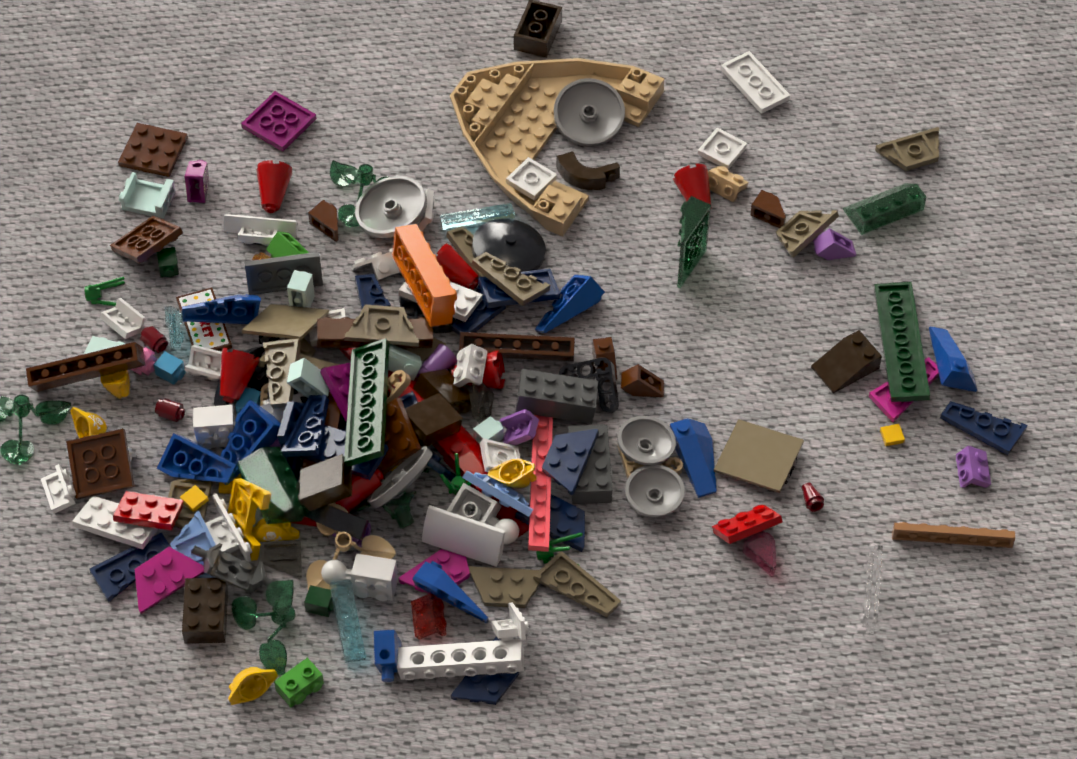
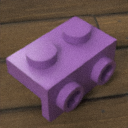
(520, 427)
(973, 467)

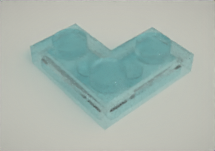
(173, 320)

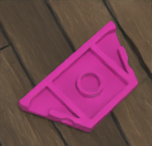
(452, 563)
(163, 576)

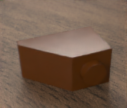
(768, 209)
(325, 219)
(604, 348)
(641, 382)

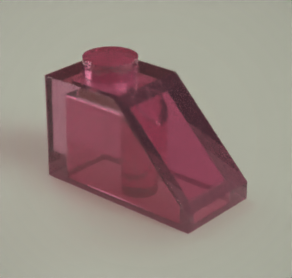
(762, 551)

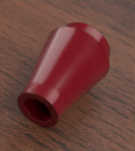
(812, 497)

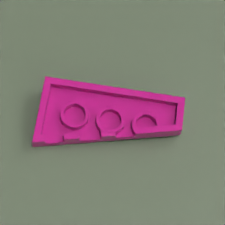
(893, 410)

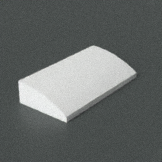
(463, 536)

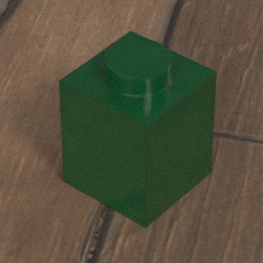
(168, 262)
(319, 601)

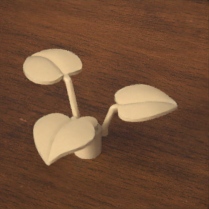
(371, 545)

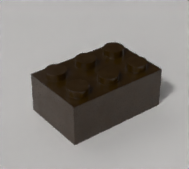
(538, 28)
(205, 610)

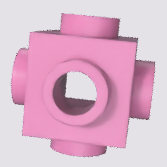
(149, 361)

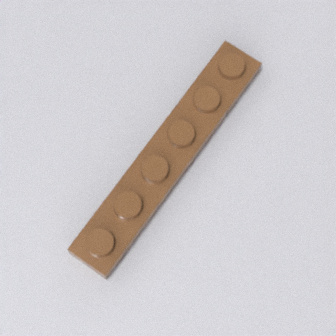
(953, 535)

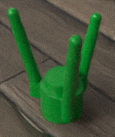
(94, 292)
(456, 482)
(546, 556)

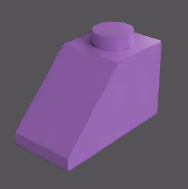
(833, 246)

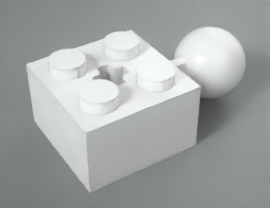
(213, 425)
(485, 511)
(369, 576)

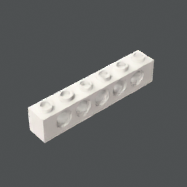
(450, 655)

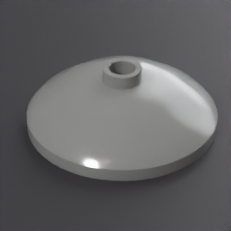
(646, 433)
(658, 482)

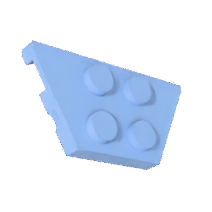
(505, 494)
(194, 534)

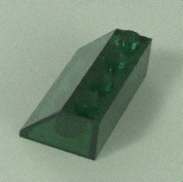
(886, 207)
(271, 471)

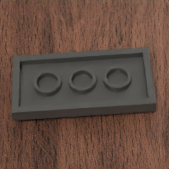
(275, 273)

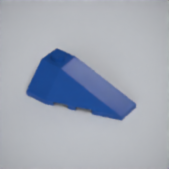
(950, 361)
(435, 581)

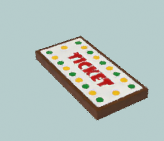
(201, 333)

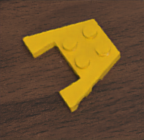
(243, 504)

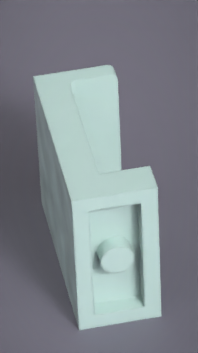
(146, 196)

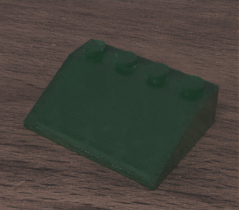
(693, 236)

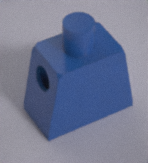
(386, 653)

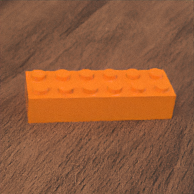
(424, 275)

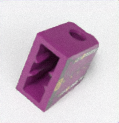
(197, 173)

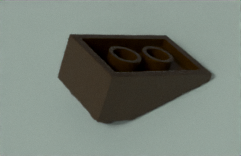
(847, 362)

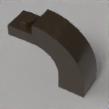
(585, 177)

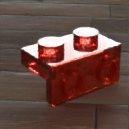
(428, 616)

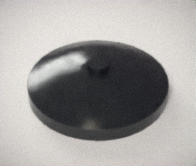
(511, 242)

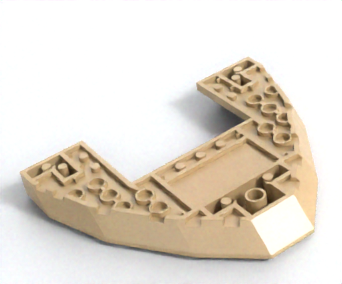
(510, 117)

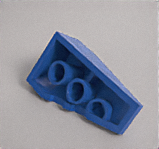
(577, 296)
(230, 310)
(252, 431)
(695, 451)
(192, 461)

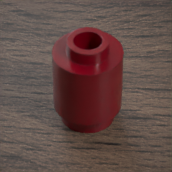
(153, 339)
(170, 410)

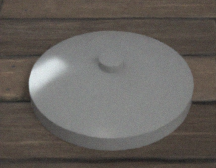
(589, 112)
(390, 204)
(401, 478)

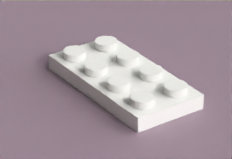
(755, 82)
(465, 304)
(98, 519)

